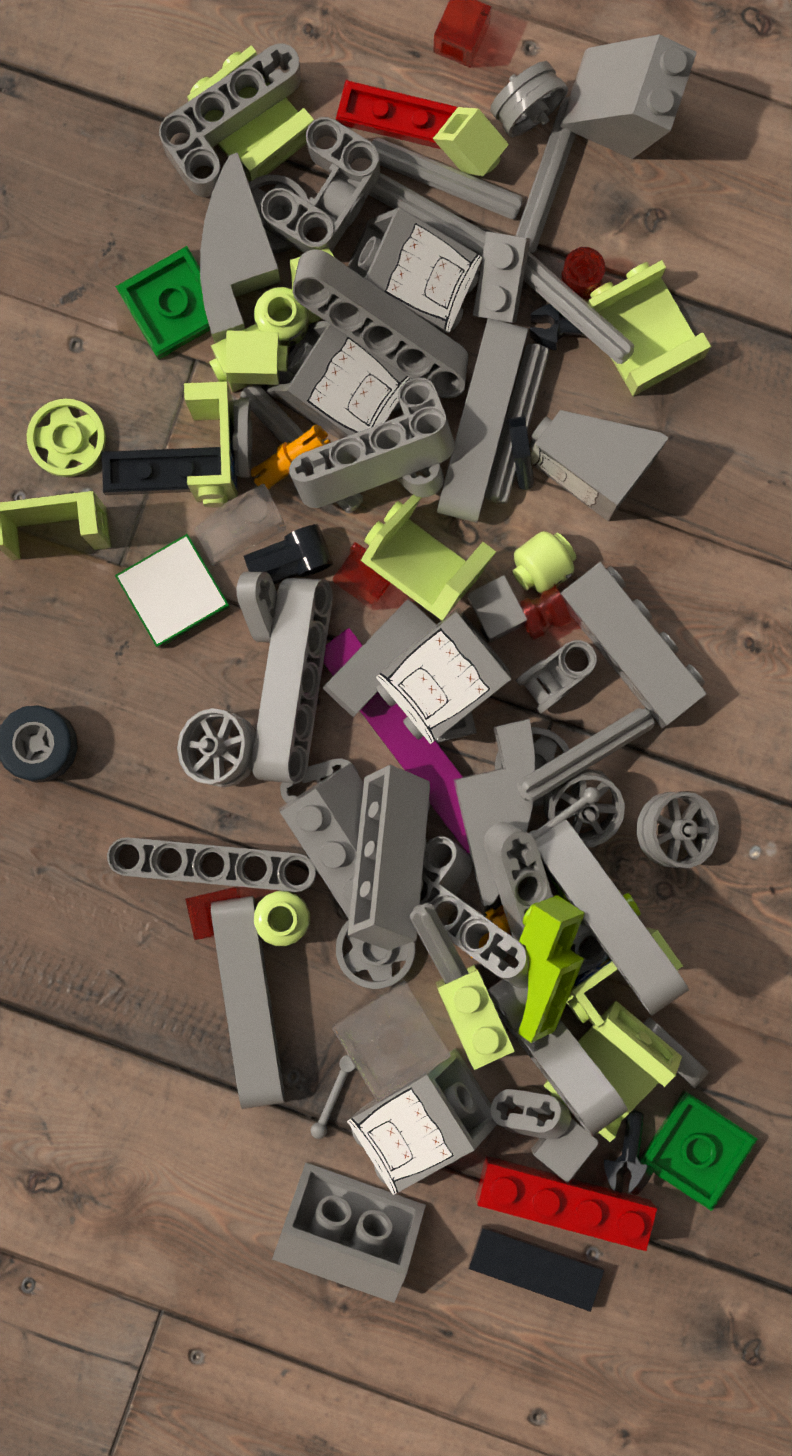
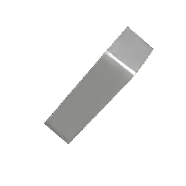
(236, 110)
(377, 453)
(526, 862)
(470, 925)
(562, 1063)

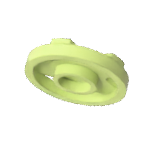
(66, 438)

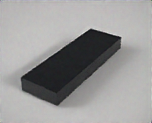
(156, 469)
(536, 1268)

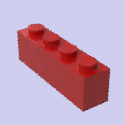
(565, 1205)

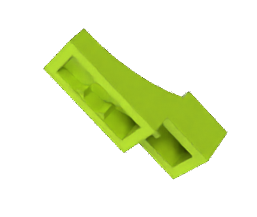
(552, 965)

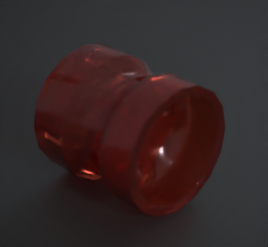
(581, 279)
(545, 612)

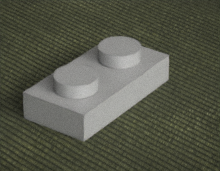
(501, 277)

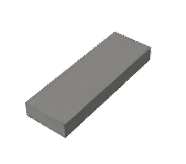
(357, 679)

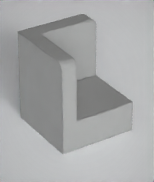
(497, 609)
(566, 1152)

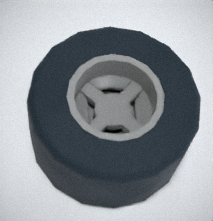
(23, 736)

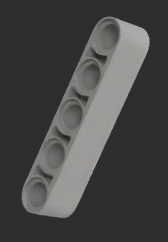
(379, 322)
(482, 420)
(292, 680)
(192, 868)
(610, 918)
(247, 1003)

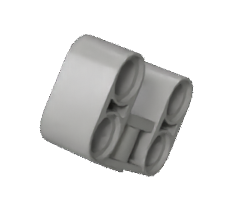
(339, 197)

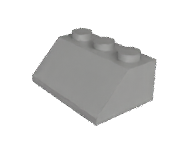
(328, 828)
(350, 1232)

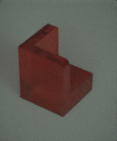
(462, 30)
(360, 579)
(200, 910)

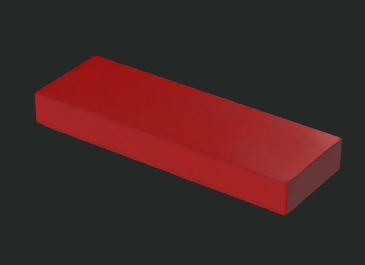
(392, 113)

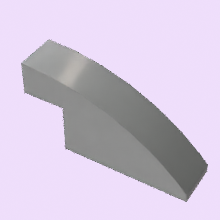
(233, 250)
(495, 798)

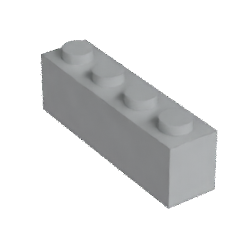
(632, 645)
(389, 857)

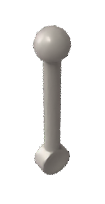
(590, 795)
(319, 1129)

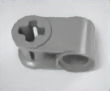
(556, 675)

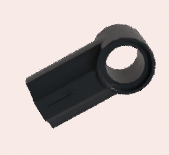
(299, 554)

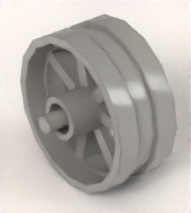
(529, 99)
(216, 747)
(590, 812)
(677, 829)

